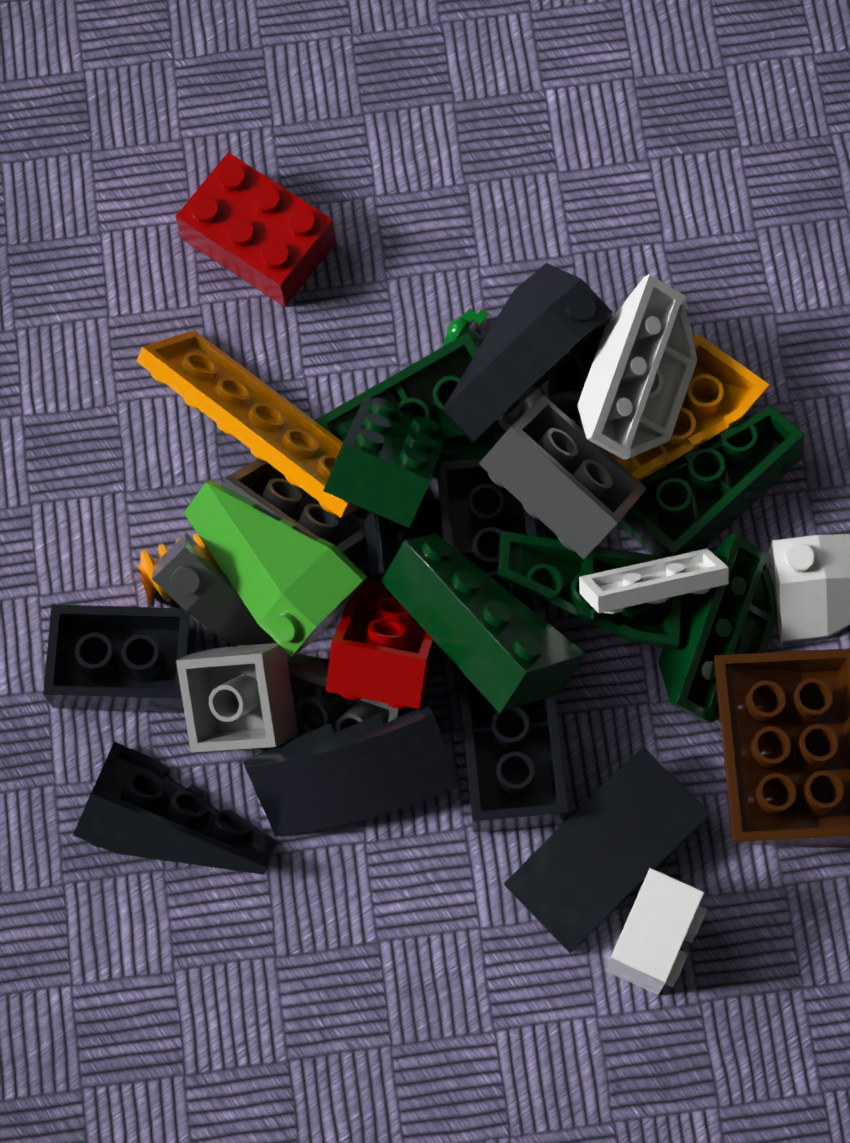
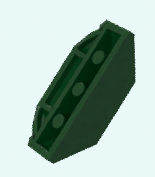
(720, 622)

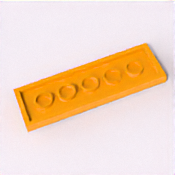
(249, 412)

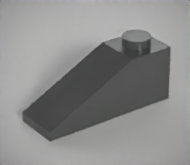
(205, 593)

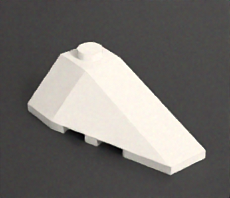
(811, 586)

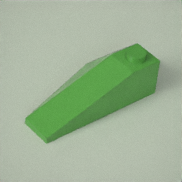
(280, 574)

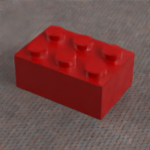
(256, 229)
(380, 651)

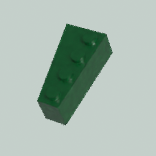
(713, 485)
(481, 625)

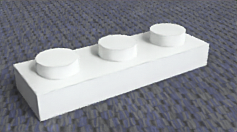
(653, 581)

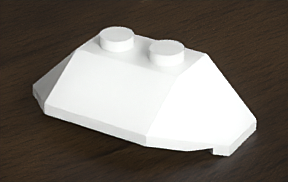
(639, 372)

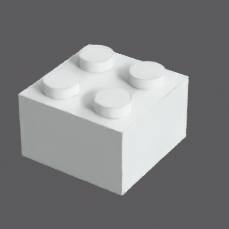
(654, 931)

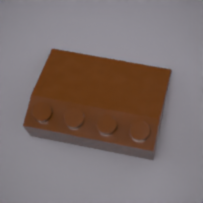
(786, 746)

